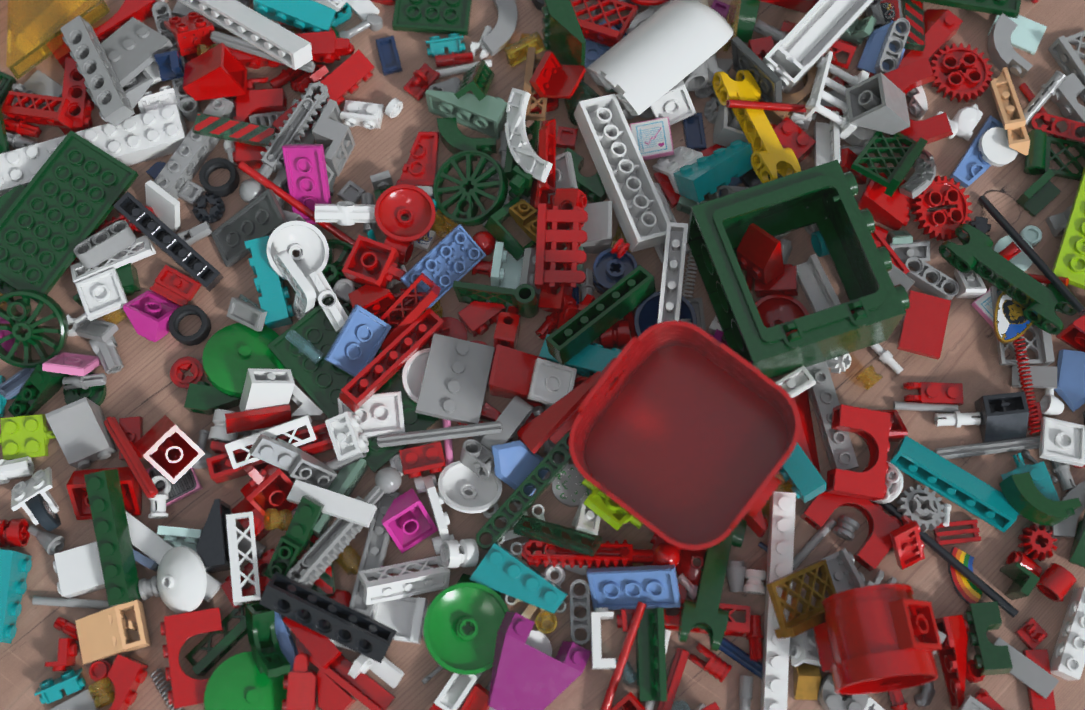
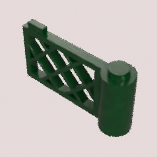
(1039, 155)
(522, 297)

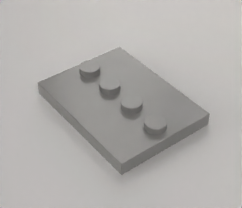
(133, 49)
(455, 379)

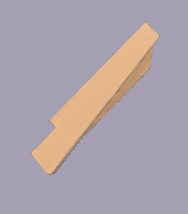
(1010, 112)

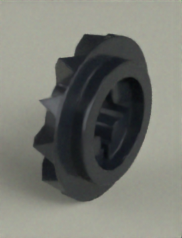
(216, 211)

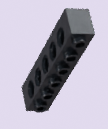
(168, 241)
(327, 617)

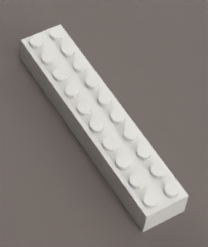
(130, 142)

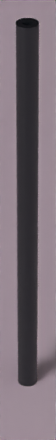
(1033, 256)
(954, 562)

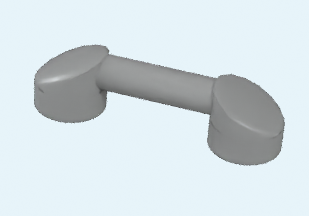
(373, 21)

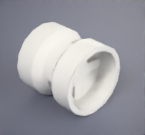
(754, 584)

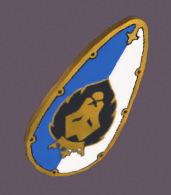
(1009, 319)

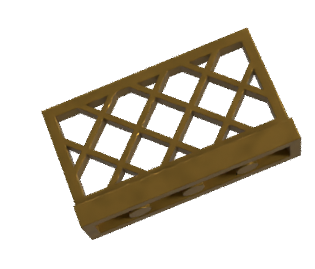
(811, 615)

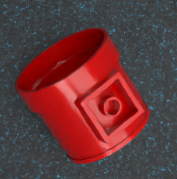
(877, 639)

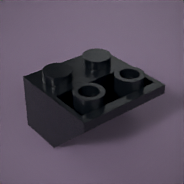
(1003, 416)

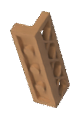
(531, 63)

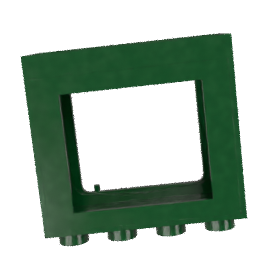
(781, 206)

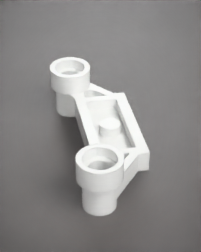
(428, 485)

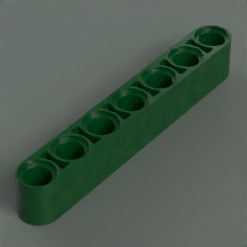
(525, 500)

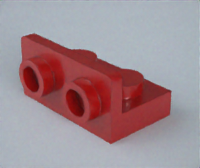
(422, 459)
(907, 543)

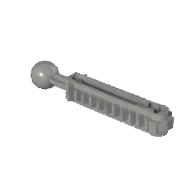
(289, 134)
(340, 533)

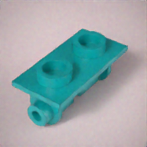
(452, 42)
(51, 689)

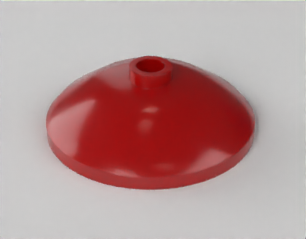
(404, 201)
(778, 309)

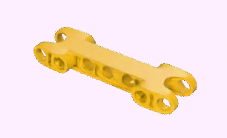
(768, 153)

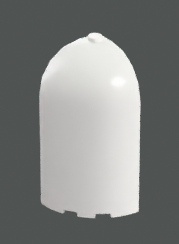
(660, 53)

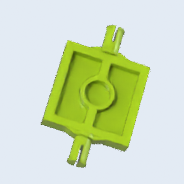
(25, 436)
(608, 508)

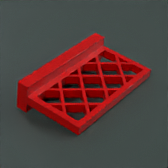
(604, 33)

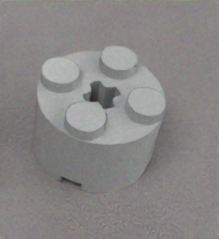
(832, 701)

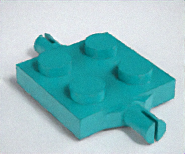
(1038, 474)

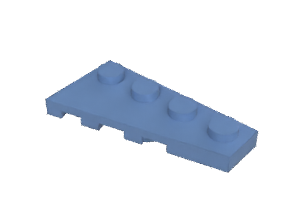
(972, 164)

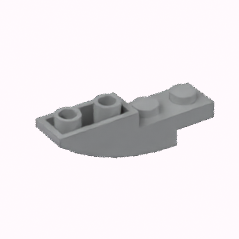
(294, 460)

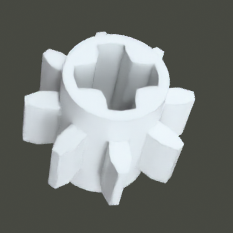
(839, 363)

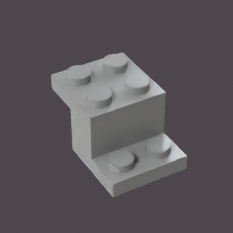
(334, 136)

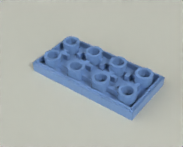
(446, 262)

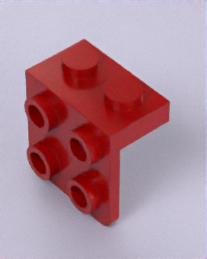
(556, 80)

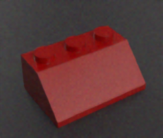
(79, 497)

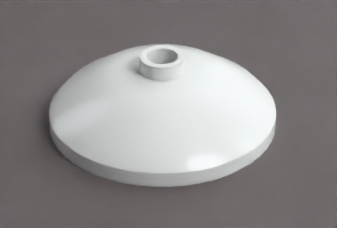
(302, 238)
(414, 372)
(467, 491)
(181, 579)

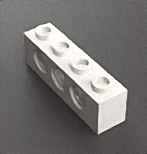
(1069, 651)

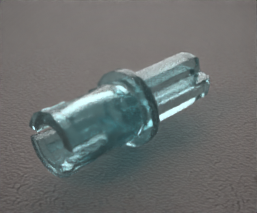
(304, 346)

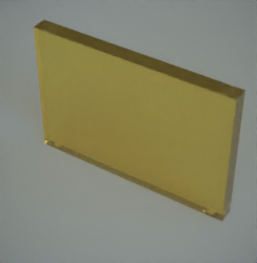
(733, 18)

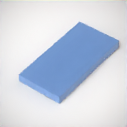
(625, 586)

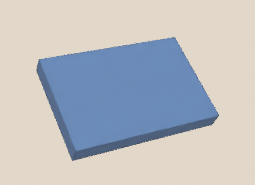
(357, 341)

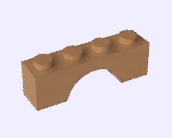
(795, 98)

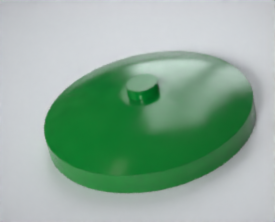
(235, 351)
(463, 627)
(240, 686)

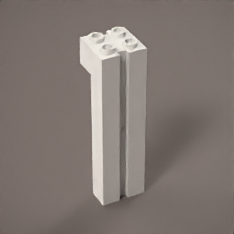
(812, 39)

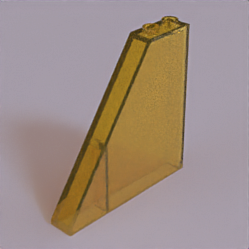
(36, 30)

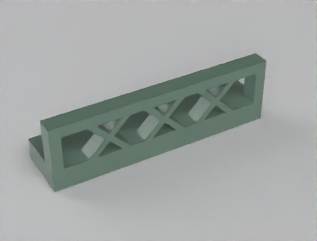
(343, 484)

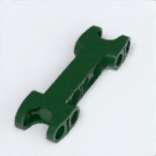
(978, 256)
(705, 610)

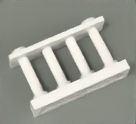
(818, 93)

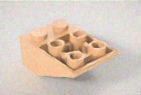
(113, 631)

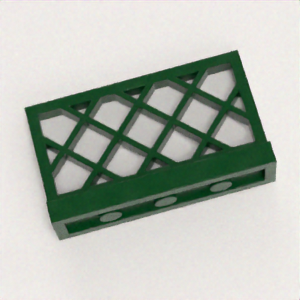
(901, 164)

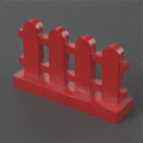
(556, 256)

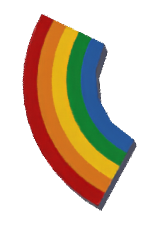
(962, 585)

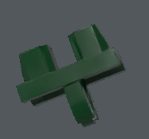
(520, 183)

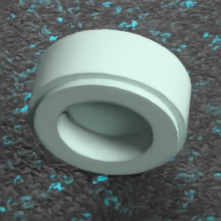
(1031, 234)

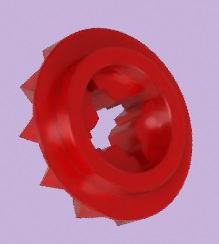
(186, 363)

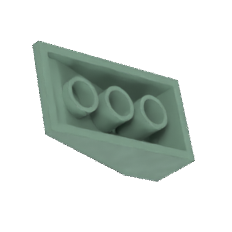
(483, 116)

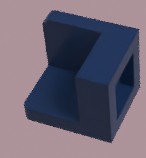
(170, 65)

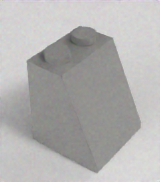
(878, 105)
(598, 227)
(81, 433)

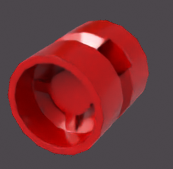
(616, 335)
(14, 533)

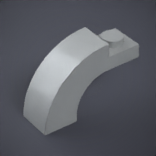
(1001, 49)

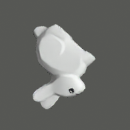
(965, 122)

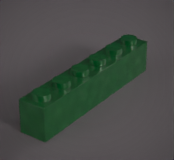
(600, 315)
(112, 536)

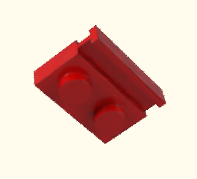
(175, 286)

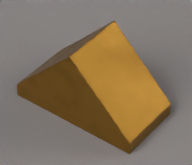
(806, 681)

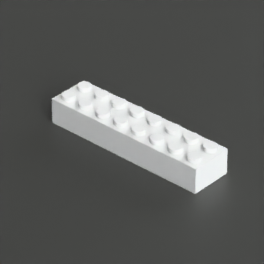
(622, 171)

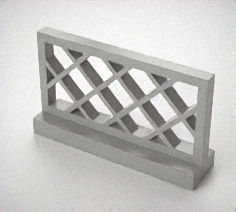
(1068, 58)
(1042, 343)

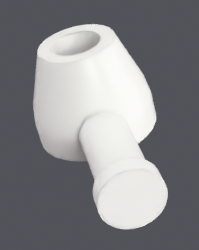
(1050, 404)

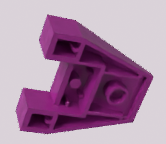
(525, 676)

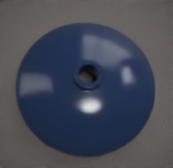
(647, 312)

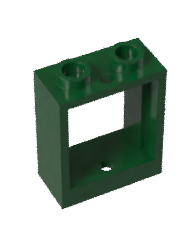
(495, 227)

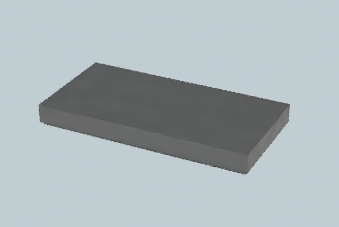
(768, 81)
(251, 222)

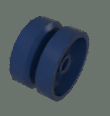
(610, 269)

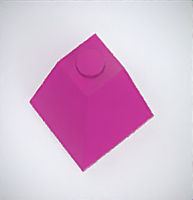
(150, 315)
(408, 521)

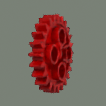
(961, 72)
(942, 193)

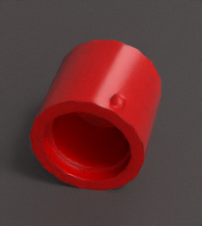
(404, 249)
(1056, 582)

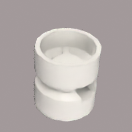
(218, 431)
(461, 553)

